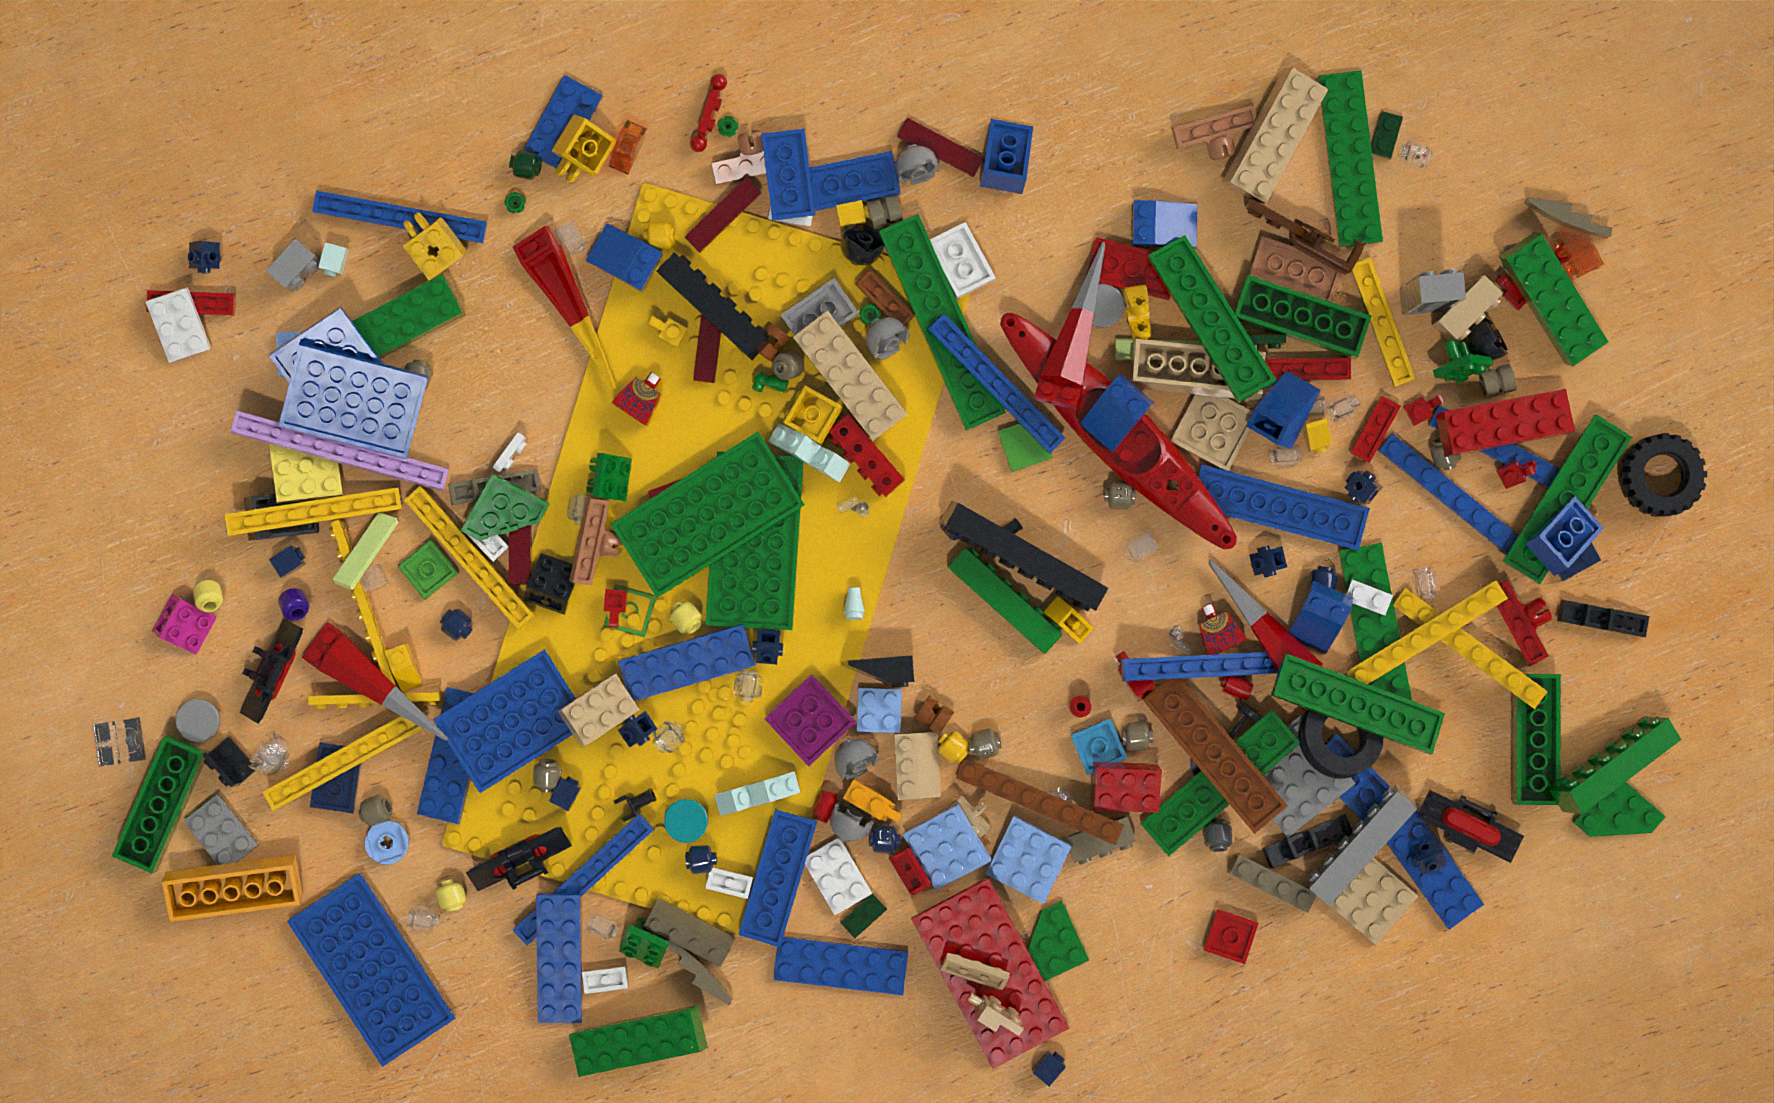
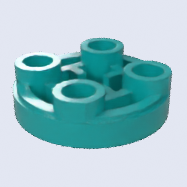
(686, 820)

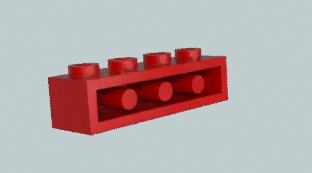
(866, 455)

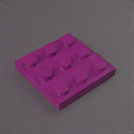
(810, 720)

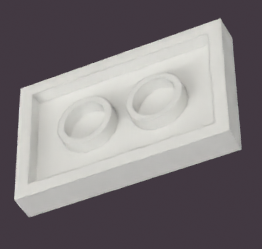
(962, 260)
(178, 324)
(837, 876)

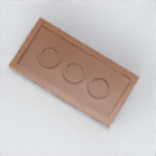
(1293, 269)

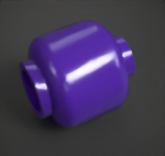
(293, 604)

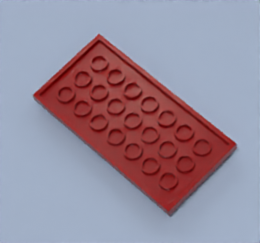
(982, 931)

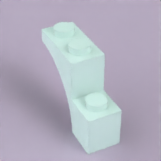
(809, 452)
(757, 793)

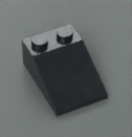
(266, 501)
(888, 670)

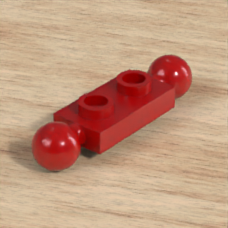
(718, 83)

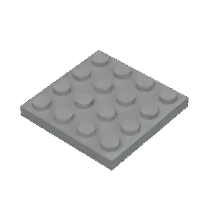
(1302, 788)

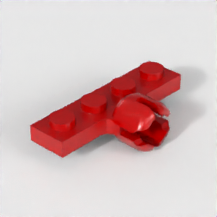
(1523, 623)

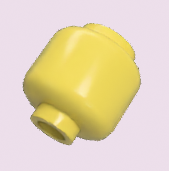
(207, 595)
(685, 617)
(450, 895)

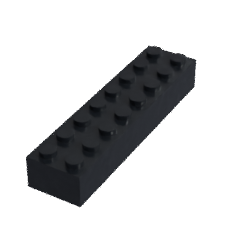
(1023, 555)

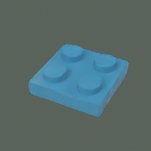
(1098, 744)

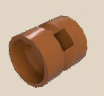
(781, 338)
(934, 715)

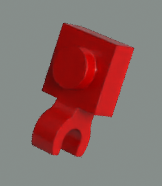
(1512, 293)
(1421, 410)
(1514, 473)
(615, 603)

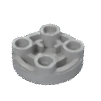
(1108, 306)
(197, 720)

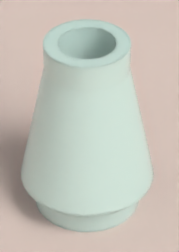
(854, 606)

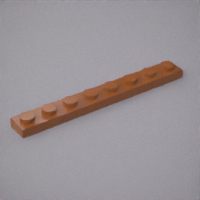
(1040, 801)

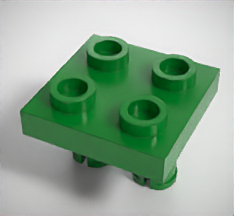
(1461, 363)
(610, 476)
(643, 945)

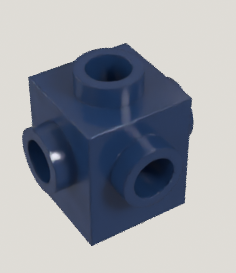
(204, 256)
(1369, 488)
(1268, 561)
(767, 647)
(637, 729)
(1428, 855)

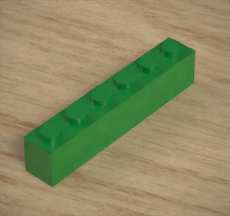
(1005, 601)

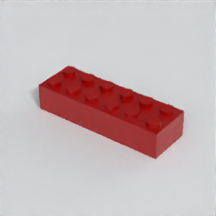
(1505, 422)

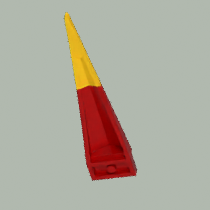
(550, 270)

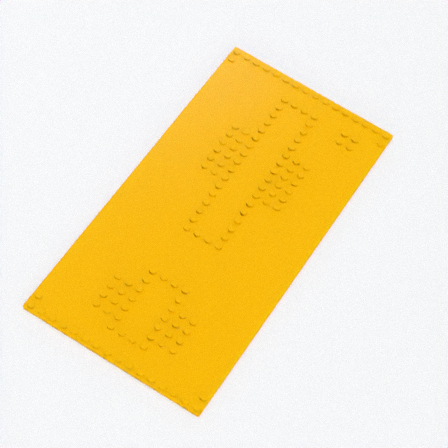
(765, 273)

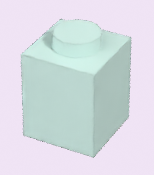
(333, 259)

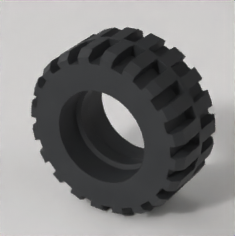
(1691, 475)

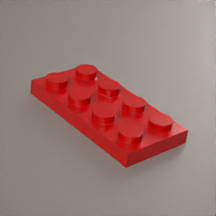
(1128, 267)

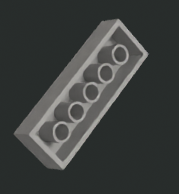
(1432, 292)
(1362, 845)

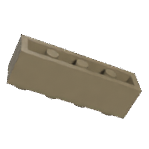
(1272, 882)
(689, 932)

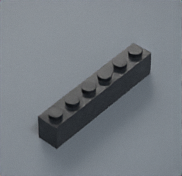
(713, 306)

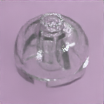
(270, 755)

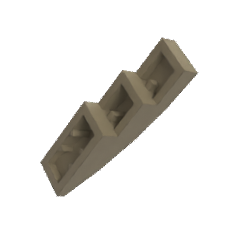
(1561, 214)
(468, 491)
(704, 977)

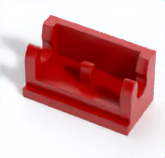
(910, 871)

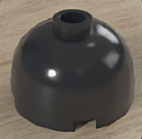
(861, 245)
(1487, 340)

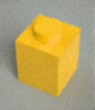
(852, 213)

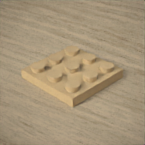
(1213, 429)
(1374, 901)

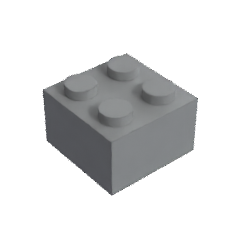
(294, 266)

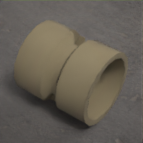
(885, 212)
(1499, 380)

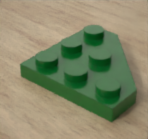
(502, 509)
(1620, 814)
(1056, 943)

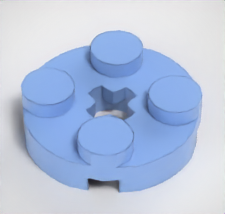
(398, 847)

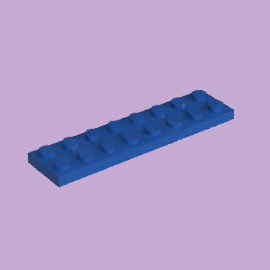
(1285, 507)

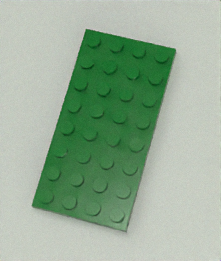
(707, 514)
(759, 577)

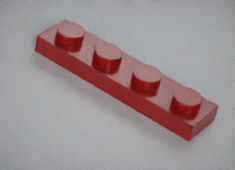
(205, 302)
(1312, 368)

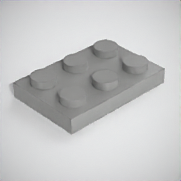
(827, 297)
(220, 831)

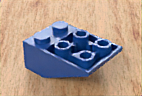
(1284, 410)

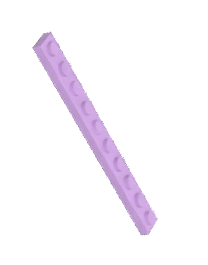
(347, 454)

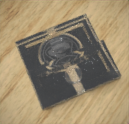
(119, 742)

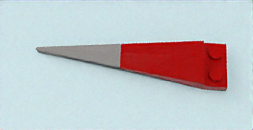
(1065, 368)
(1269, 632)
(343, 661)

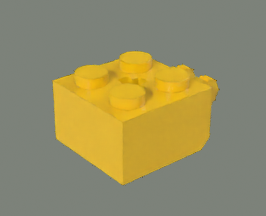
(582, 147)
(433, 235)

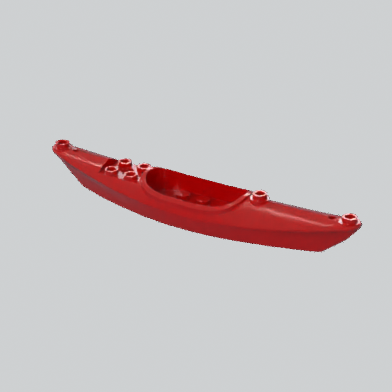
(1143, 458)

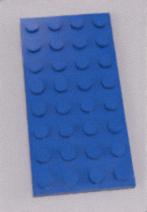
(371, 969)

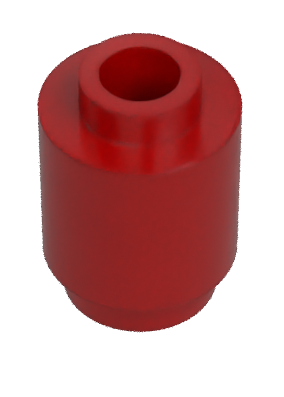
(1236, 686)
(1073, 706)
(824, 805)

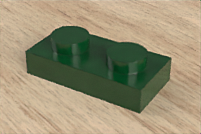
(1386, 135)
(1272, 341)
(863, 915)

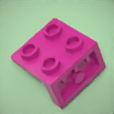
(183, 624)

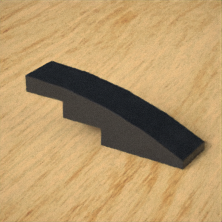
(1603, 618)
(1307, 841)

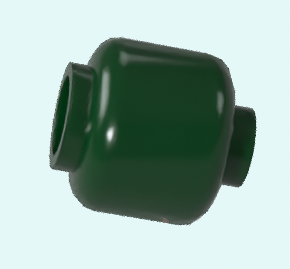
(525, 164)

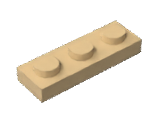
(974, 971)

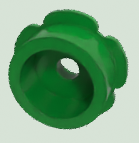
(728, 131)
(520, 202)
(869, 308)

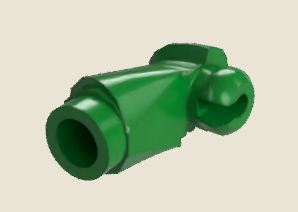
(771, 382)

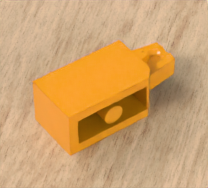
(871, 801)

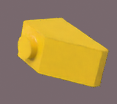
(1317, 436)
(1068, 619)
(403, 667)

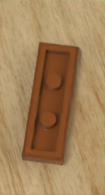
(884, 298)

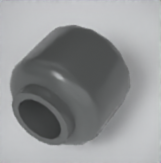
(1218, 835)

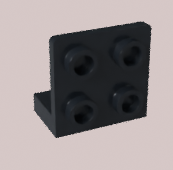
(550, 584)
(229, 762)

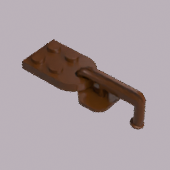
(1297, 234)

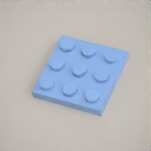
(947, 846)
(1029, 859)

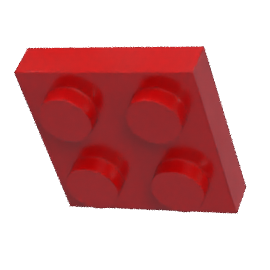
(1230, 936)

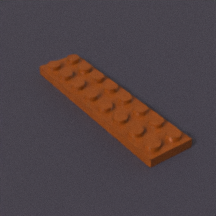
(1215, 753)

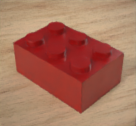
(1126, 787)

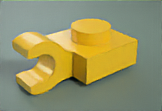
(670, 331)

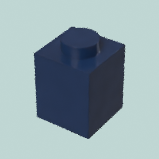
(288, 561)
(566, 793)
(1049, 1067)

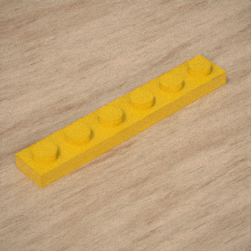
(1382, 322)
(343, 701)

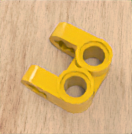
(1137, 311)

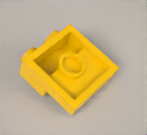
(812, 414)

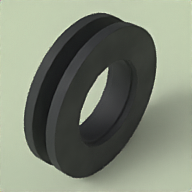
(1328, 763)

